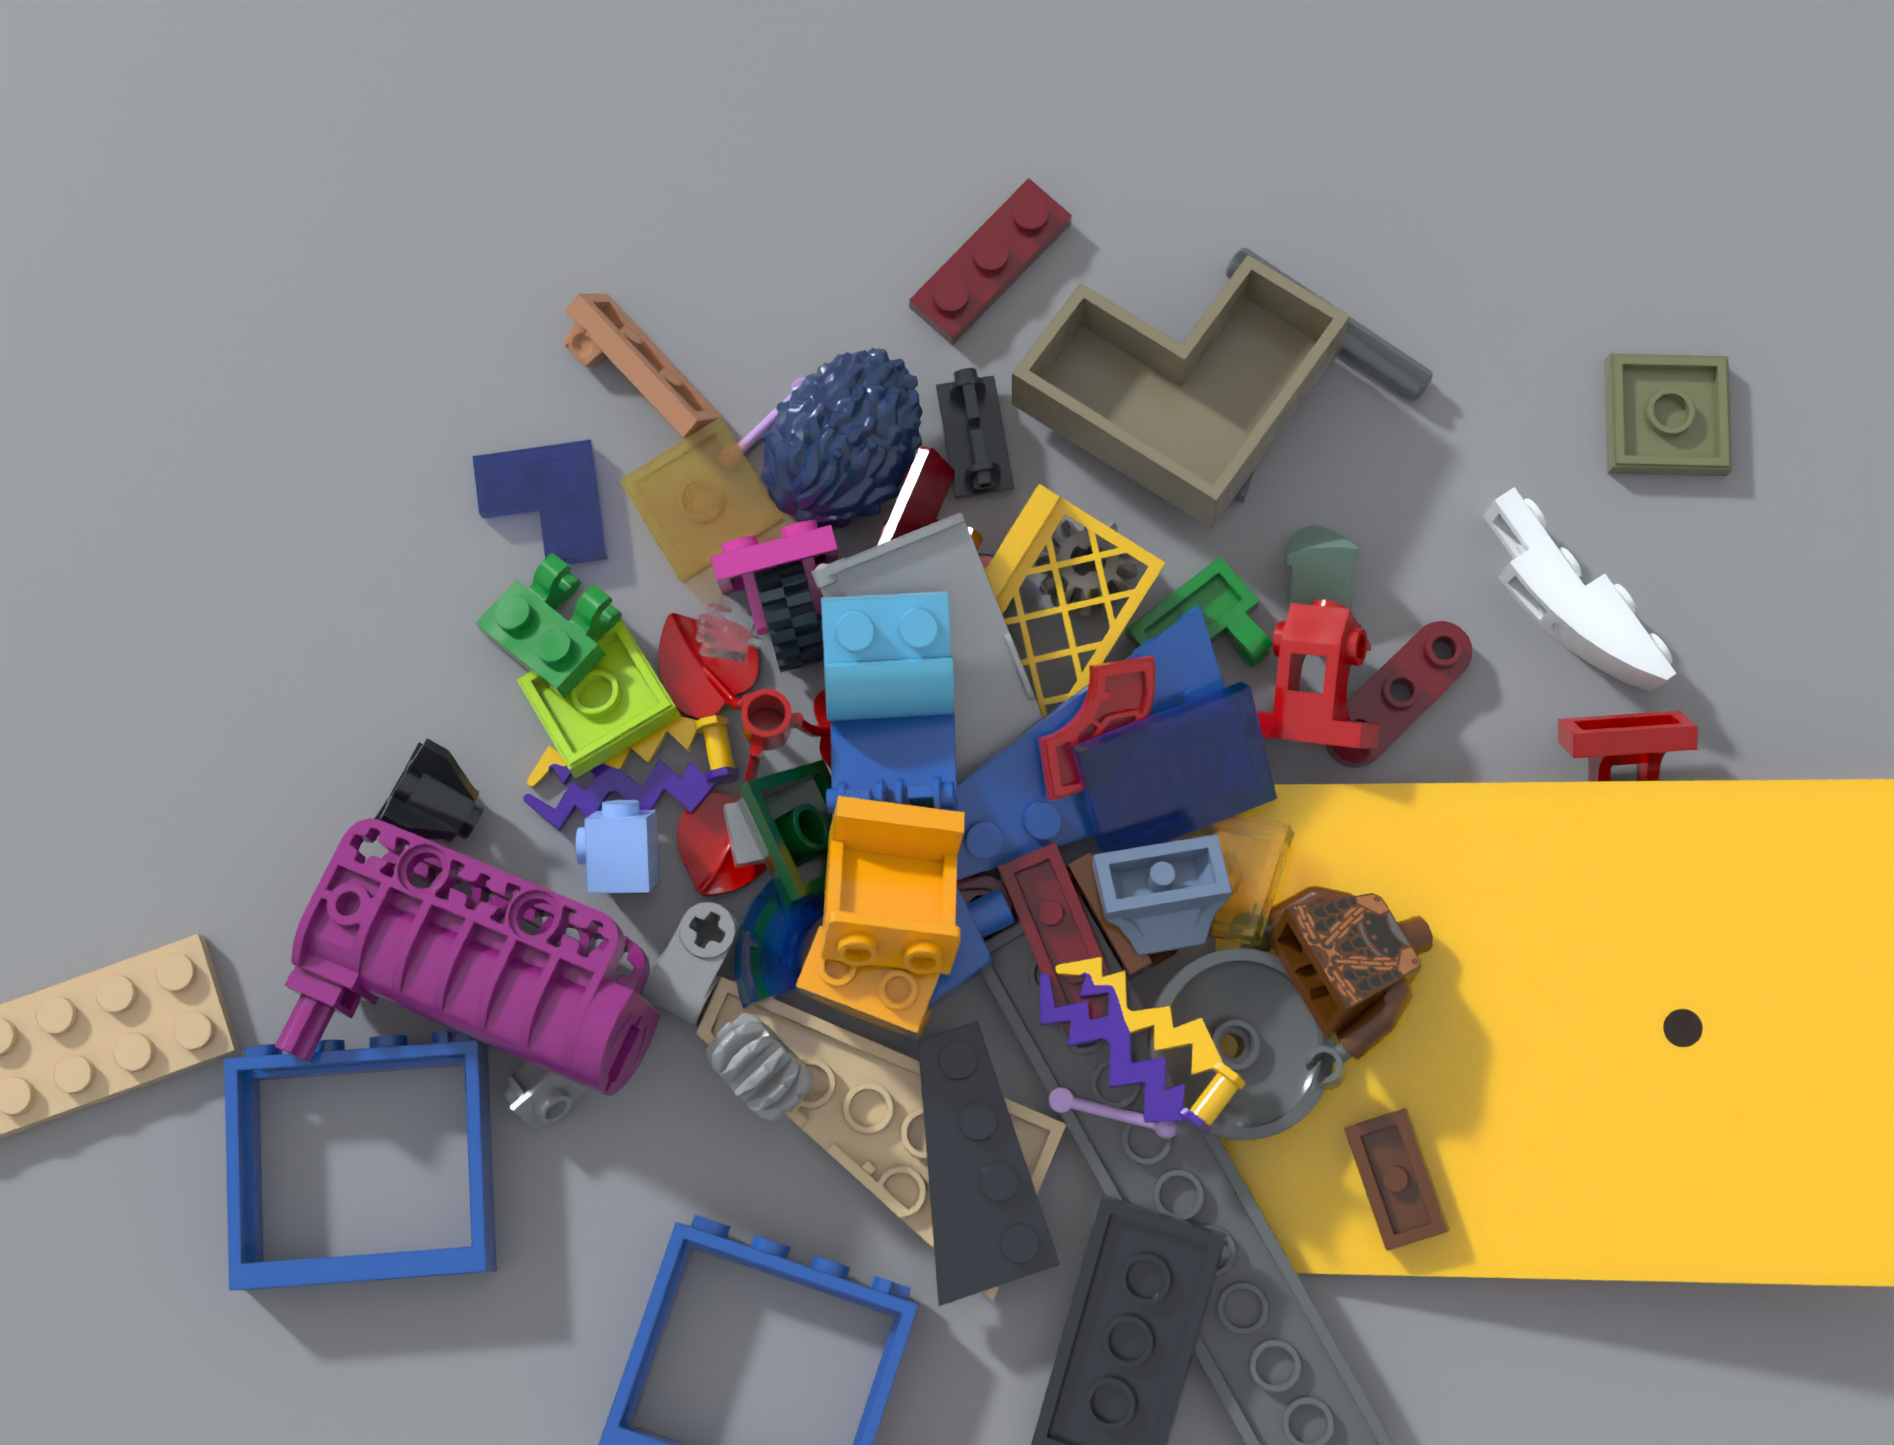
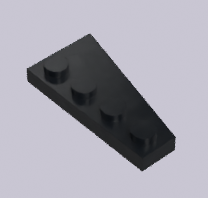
(979, 1184)

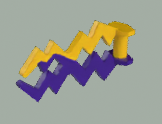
(610, 777)
(1116, 1029)

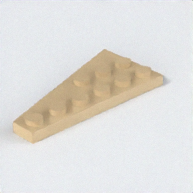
(871, 1107)

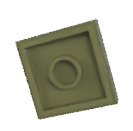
(1668, 414)

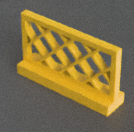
(1016, 560)

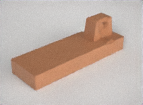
(607, 331)

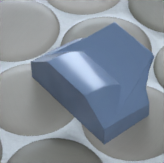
(1163, 892)

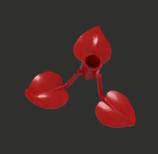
(700, 690)

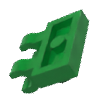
(1224, 606)
(543, 640)

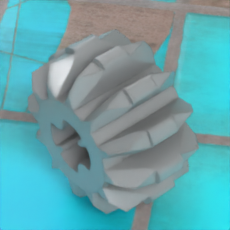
(1086, 587)
(759, 1067)

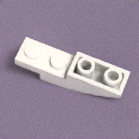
(1587, 620)

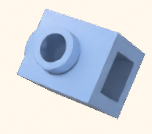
(619, 848)

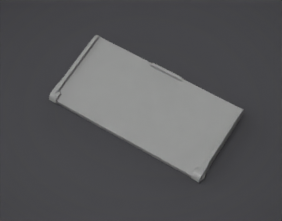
(990, 683)

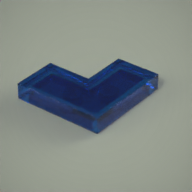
(558, 484)

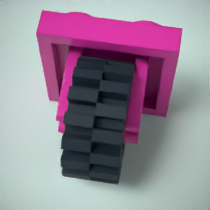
(781, 587)

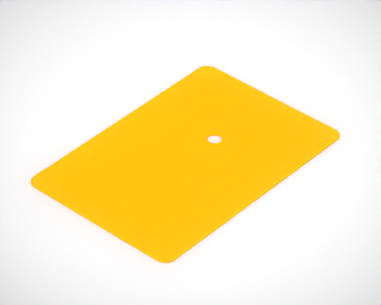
(1540, 1046)

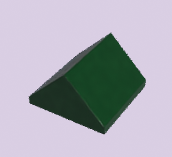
(791, 828)

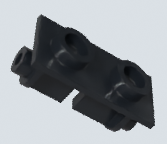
(974, 434)

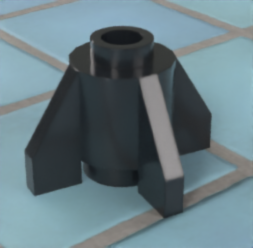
(432, 797)

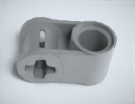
(686, 972)

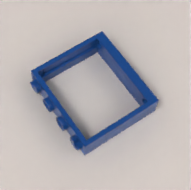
(244, 1172)
(772, 1259)

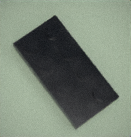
(1130, 1329)

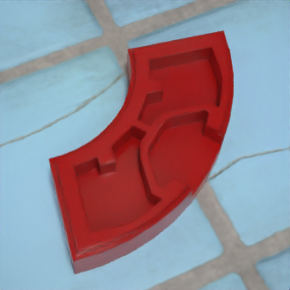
(1115, 698)

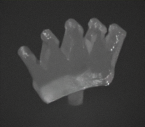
(727, 630)

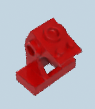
(1310, 717)
(1627, 741)

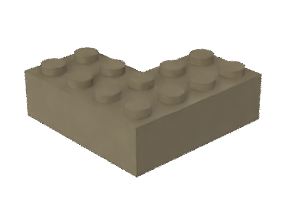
(1190, 413)

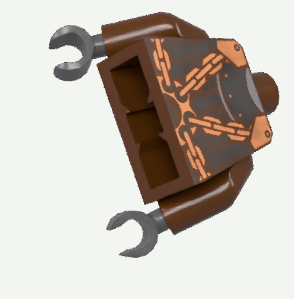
(1347, 966)

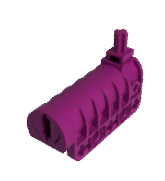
(462, 968)

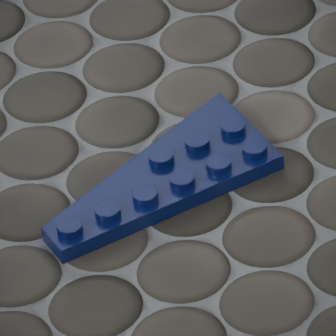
(1007, 792)

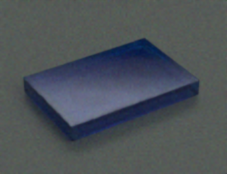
(1176, 771)

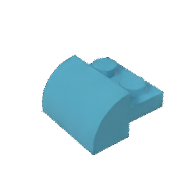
(887, 656)

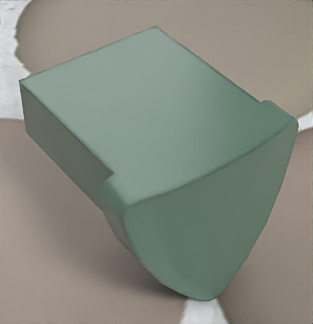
(1320, 566)

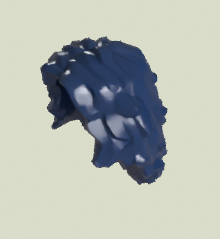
(843, 439)

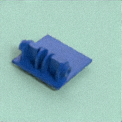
(895, 761)

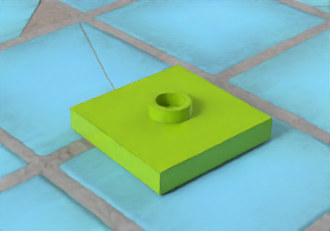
(607, 709)

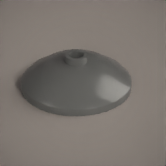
(1258, 1005)

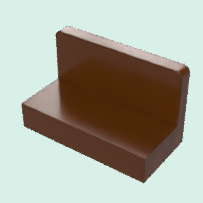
(1396, 1179)

